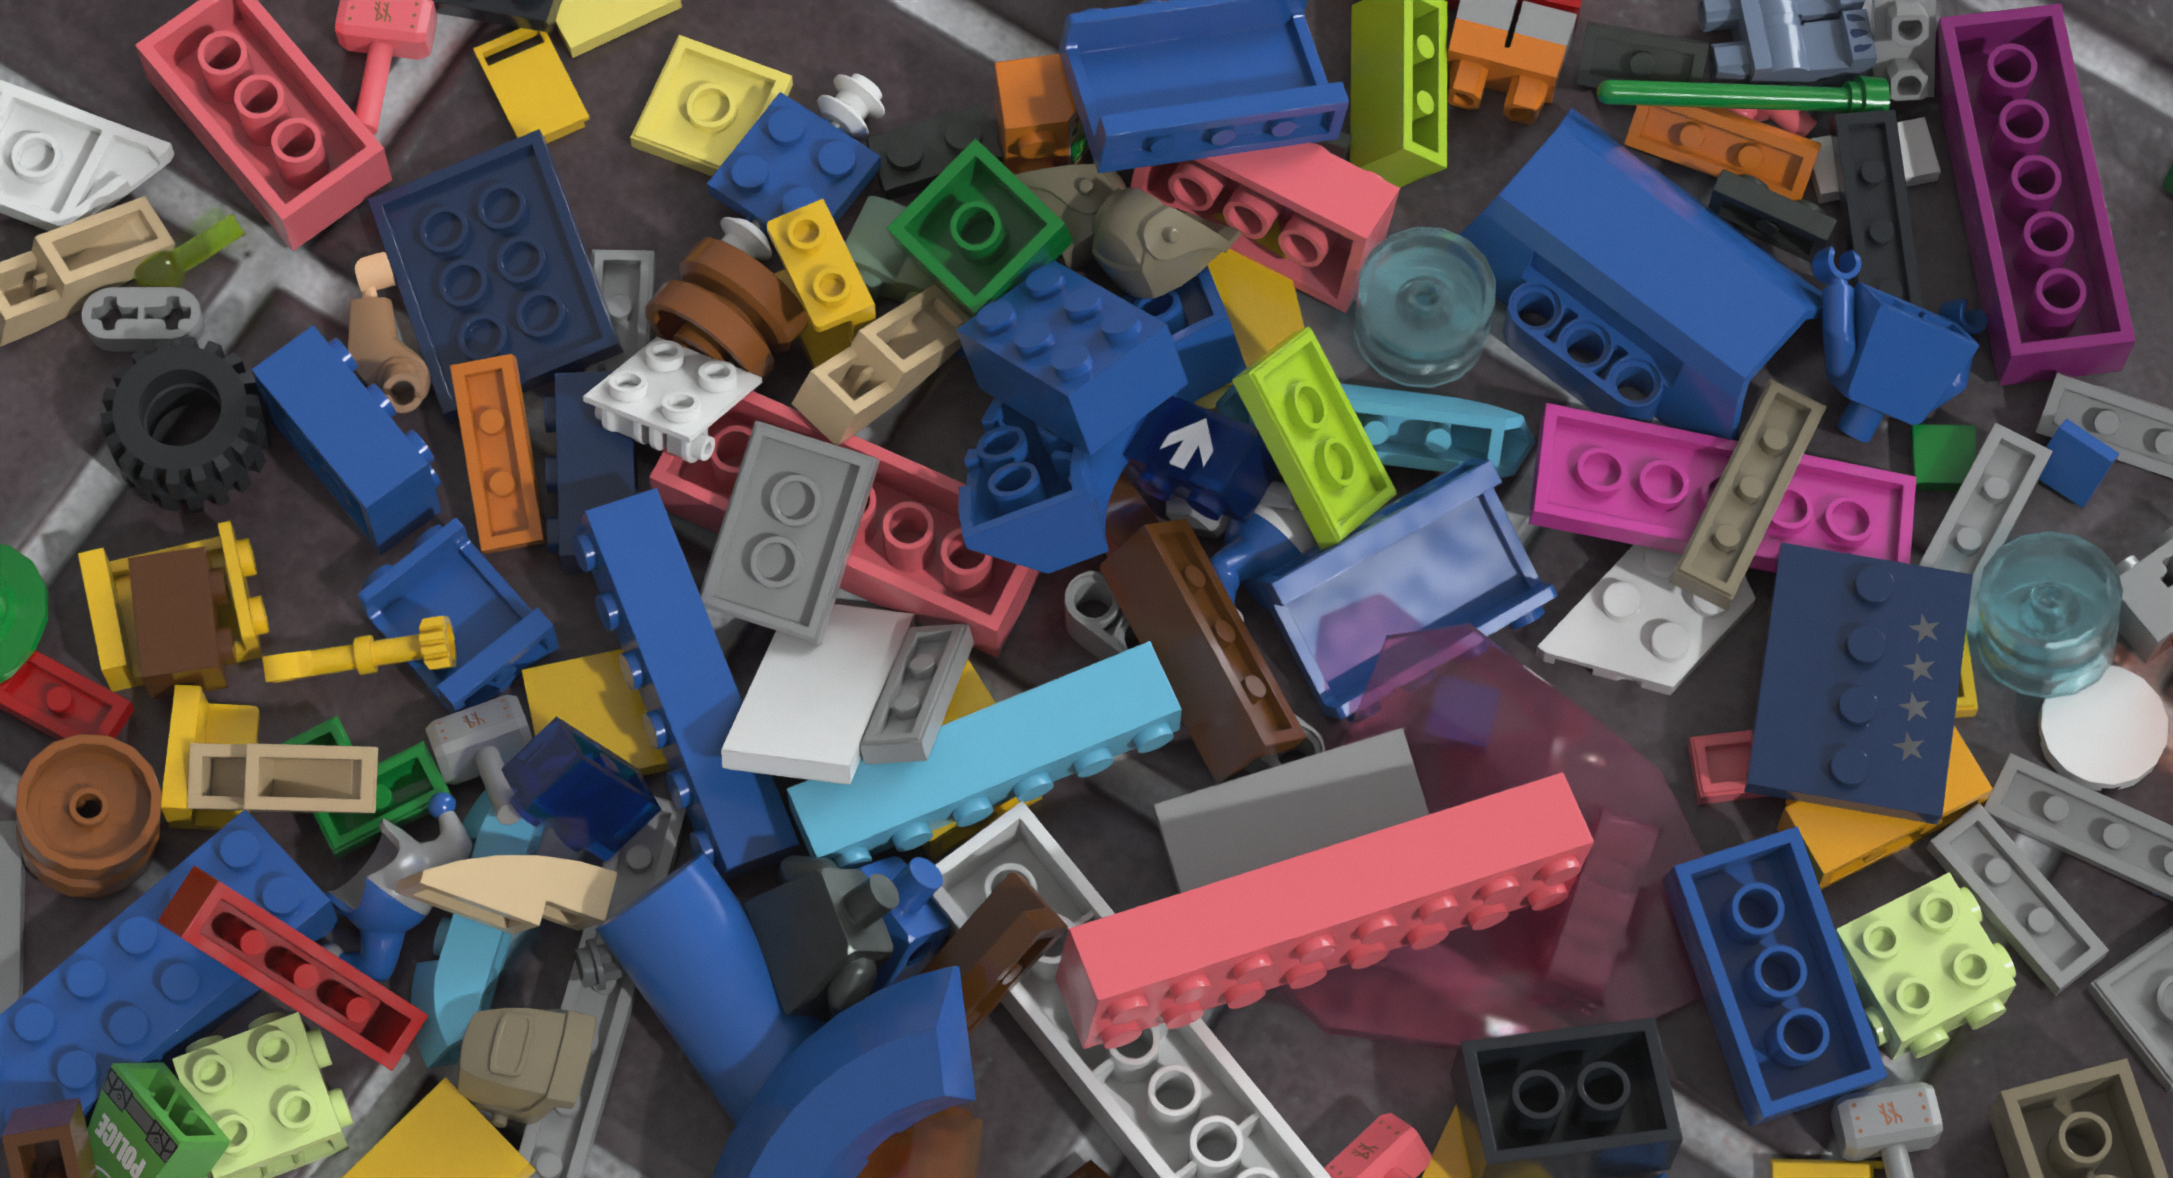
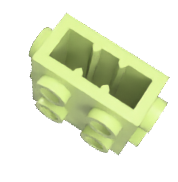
(1926, 968)
(267, 1096)

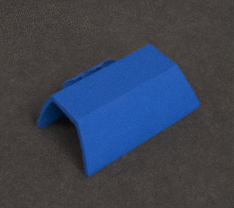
(1637, 280)

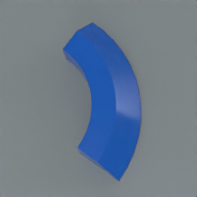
(1045, 499)
(857, 1083)

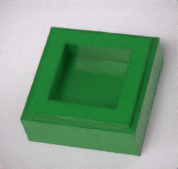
(1941, 455)

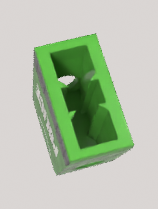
(151, 1126)

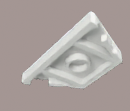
(66, 161)
(1643, 625)

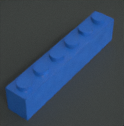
(682, 681)

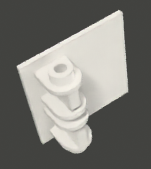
(670, 398)

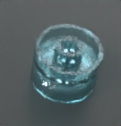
(1424, 307)
(2048, 614)

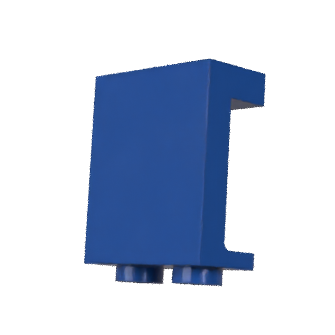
(489, 620)

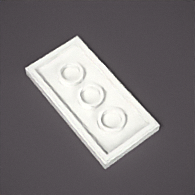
(816, 699)

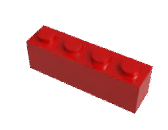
(292, 968)

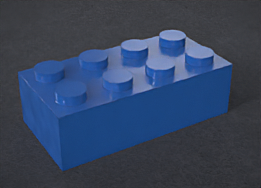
(1773, 976)

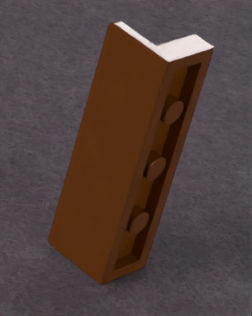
(1203, 647)
(999, 945)

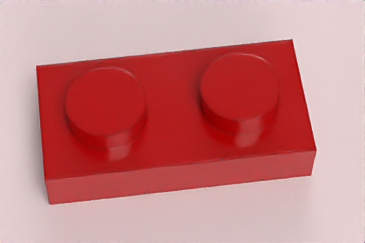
(62, 701)

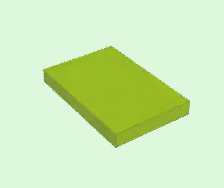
(1314, 437)

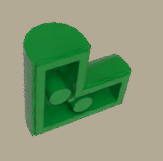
(402, 791)

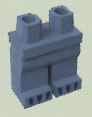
(1789, 41)

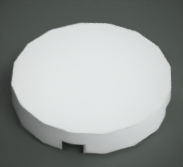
(2105, 732)

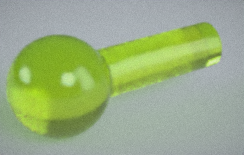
(169, 267)

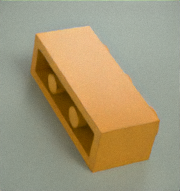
(1849, 840)

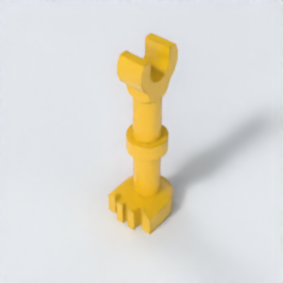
(433, 644)

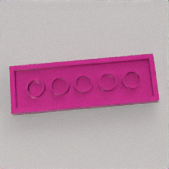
(1654, 482)

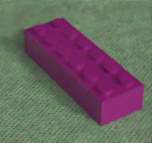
(2031, 195)

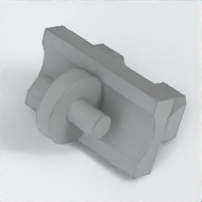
(1905, 46)

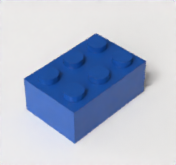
(1072, 356)
(349, 438)

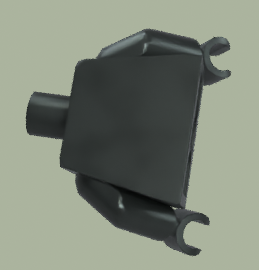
(823, 934)

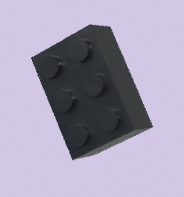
(1567, 1102)

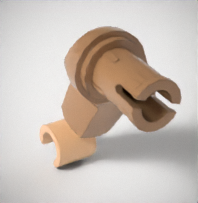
(375, 341)

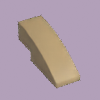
(75, 263)
(881, 365)
(282, 778)
(516, 891)

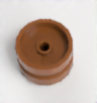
(728, 308)
(83, 779)

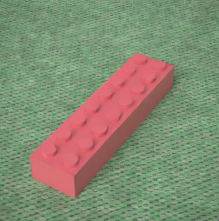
(1322, 912)

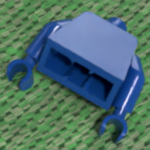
(1890, 351)

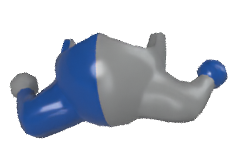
(371, 898)

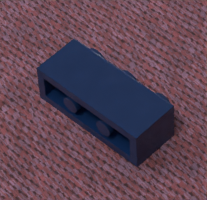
(589, 464)

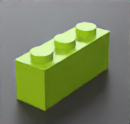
(1399, 88)

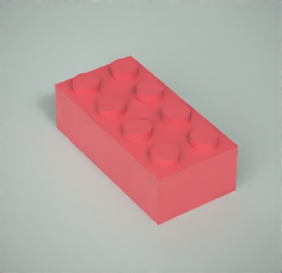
(265, 115)
(1323, 206)

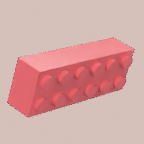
(908, 540)

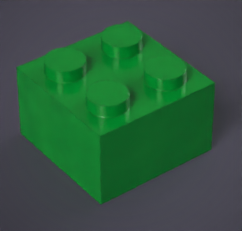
(978, 230)

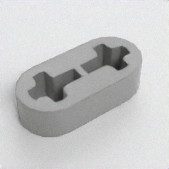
(143, 317)

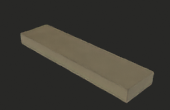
(1747, 494)

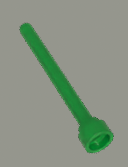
(1861, 95)

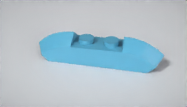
(1426, 428)
(468, 950)

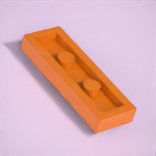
(1728, 141)
(498, 454)

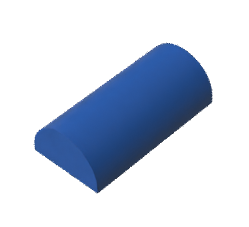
(707, 981)

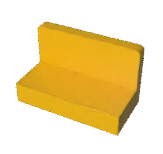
(200, 722)

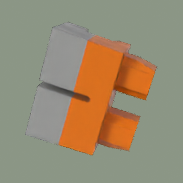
(1523, 71)

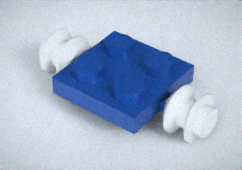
(797, 160)

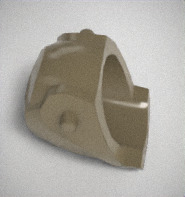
(1073, 196)
(1152, 245)
(524, 1061)

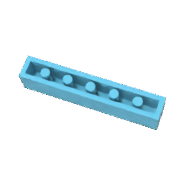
(992, 758)

